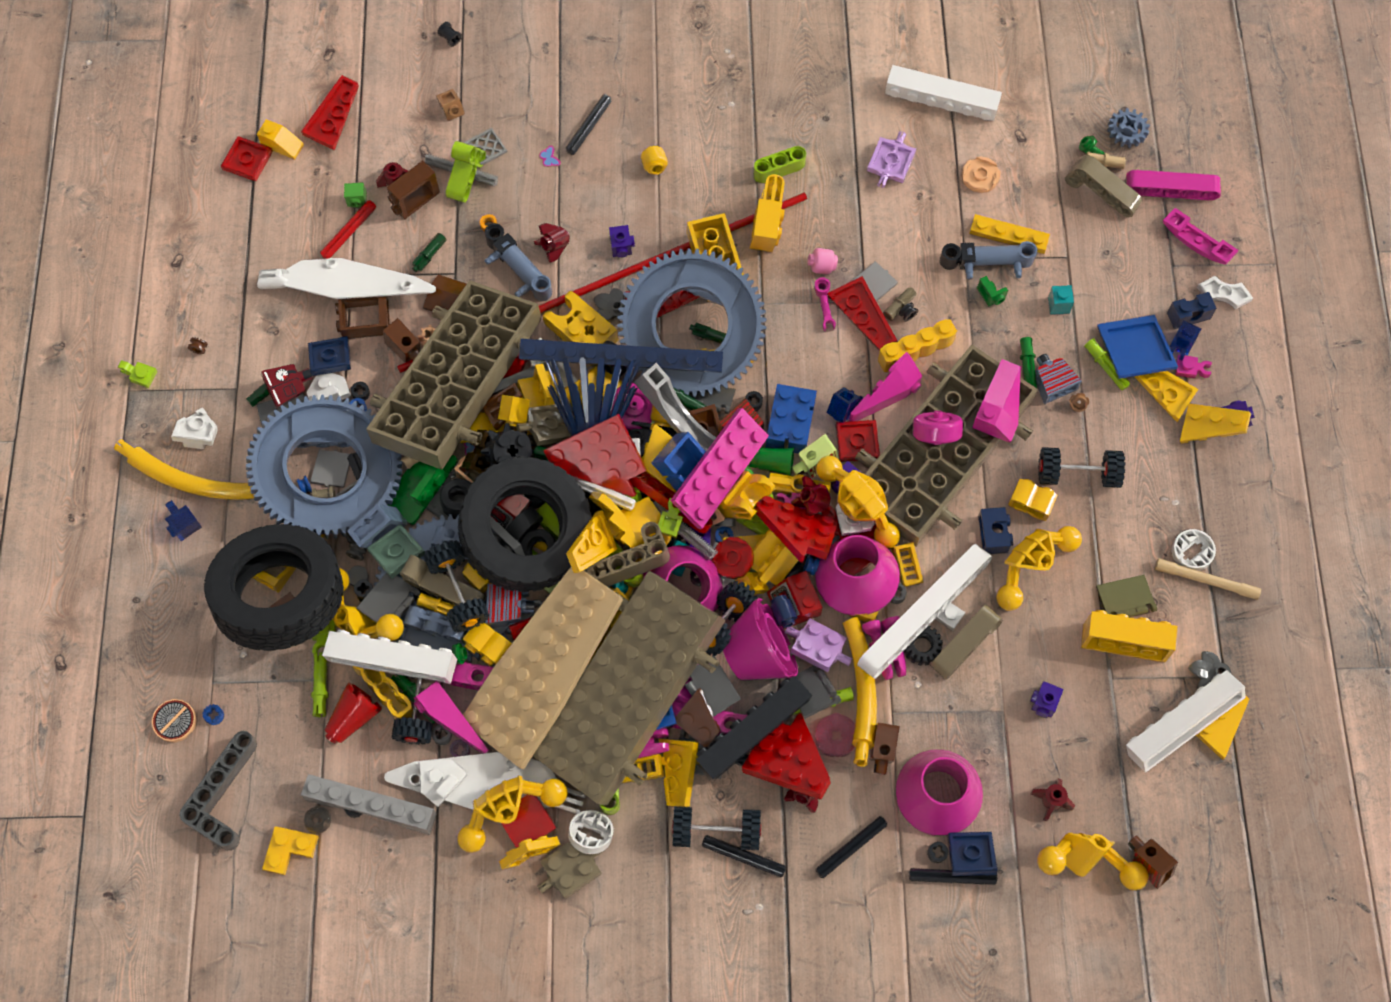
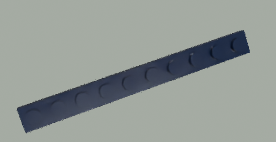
(647, 356)

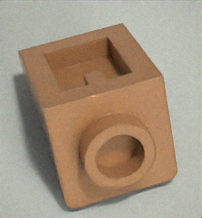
(450, 104)

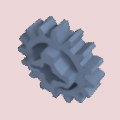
(1128, 128)

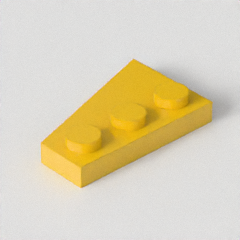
(1168, 391)
(1209, 422)
(1221, 732)

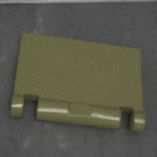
(1127, 596)

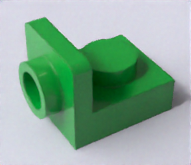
(988, 292)

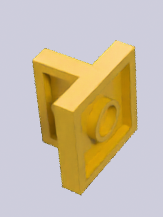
(536, 387)
(772, 559)

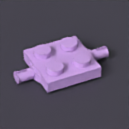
(891, 159)
(818, 645)

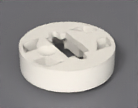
(1186, 542)
(594, 821)

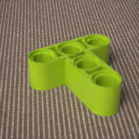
(464, 169)

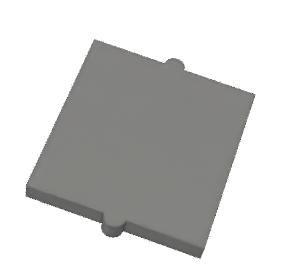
(878, 280)
(330, 468)

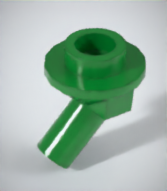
(1088, 144)
(460, 653)

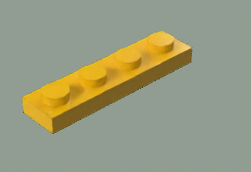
(1008, 232)

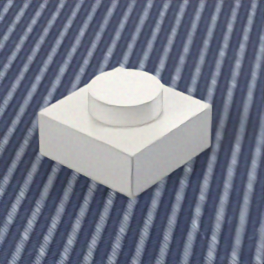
(950, 616)

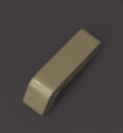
(1105, 184)
(627, 558)
(438, 585)
(966, 641)

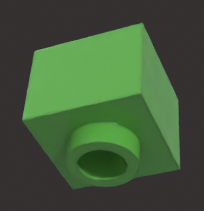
(355, 194)

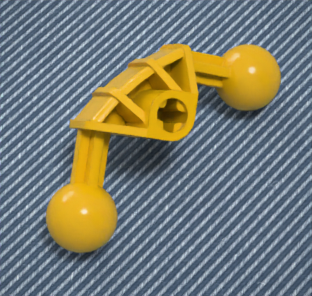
(860, 498)
(1034, 553)
(355, 622)
(502, 806)
(1083, 852)

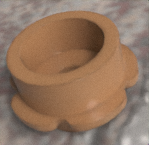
(1079, 407)

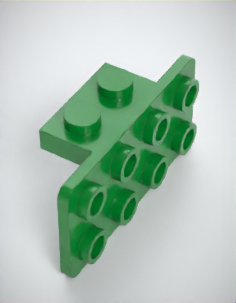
(419, 487)

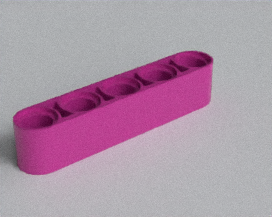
(1174, 184)

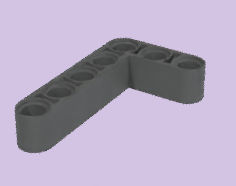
(217, 790)

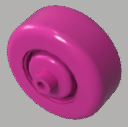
(638, 409)
(937, 427)

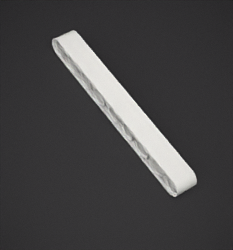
(924, 611)

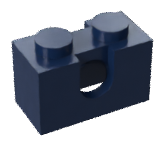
(1183, 310)
(992, 519)

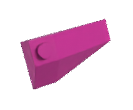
(898, 385)
(1000, 406)
(441, 709)

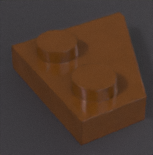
(493, 405)
(698, 719)

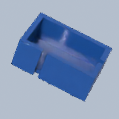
(791, 417)
(678, 458)

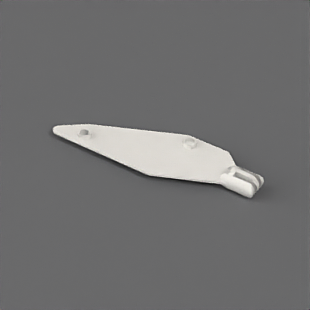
(342, 279)
(483, 774)

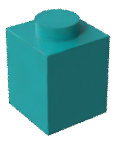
(1060, 299)

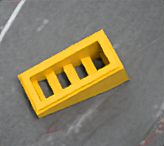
(914, 562)
(648, 760)

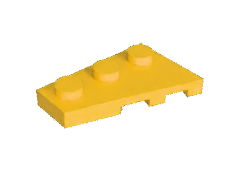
(592, 544)
(679, 771)

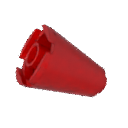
(350, 713)

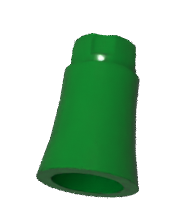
(774, 460)

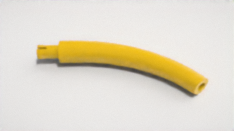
(181, 480)
(866, 694)

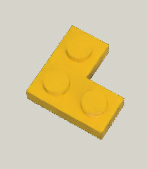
(283, 844)
(528, 849)

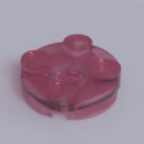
(823, 735)

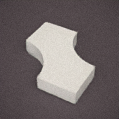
(1233, 294)

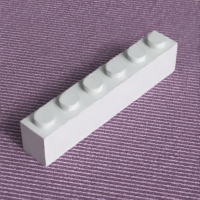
(943, 93)
(390, 656)
(1185, 721)

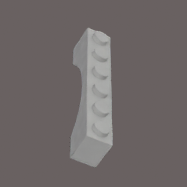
(660, 392)
(370, 803)

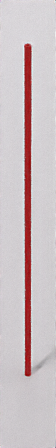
(638, 267)

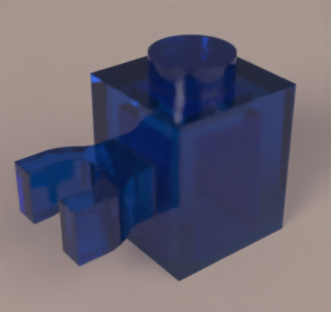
(1185, 339)
(842, 404)
(181, 521)

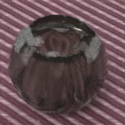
(315, 812)

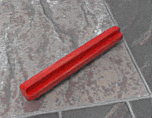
(348, 229)

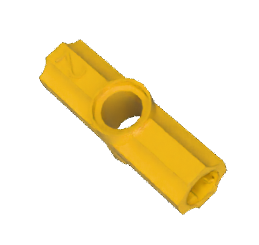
(785, 483)

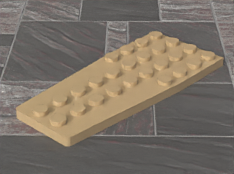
(542, 667)

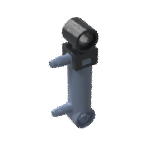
(506, 250)
(969, 256)

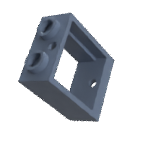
(382, 520)

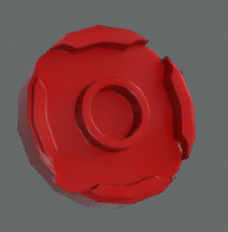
(733, 558)

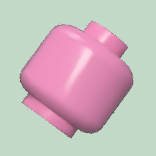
(822, 261)

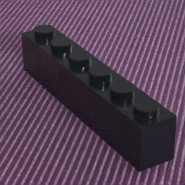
(753, 729)

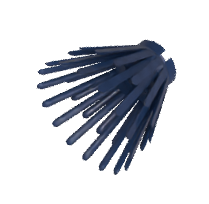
(593, 409)

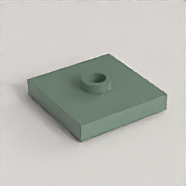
(394, 550)

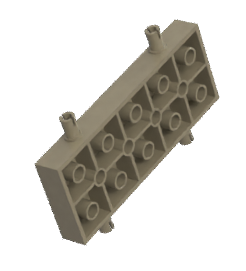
(453, 375)
(927, 477)
(629, 688)

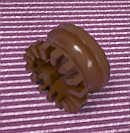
(197, 346)

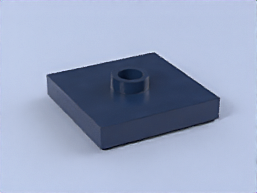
(329, 356)
(972, 853)

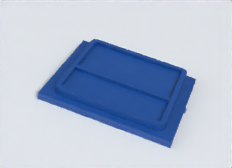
(1137, 346)

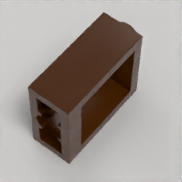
(413, 190)
(364, 330)

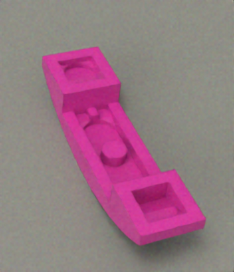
(1197, 240)

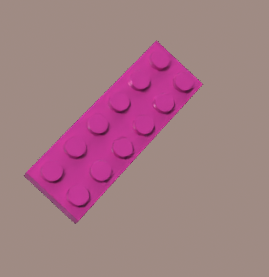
(719, 468)

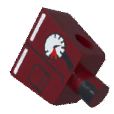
(285, 383)

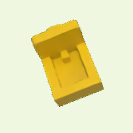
(752, 579)

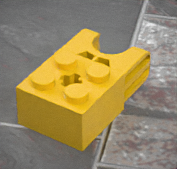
(768, 215)
(581, 323)
(744, 496)

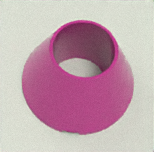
(704, 568)
(857, 593)
(759, 646)
(925, 812)

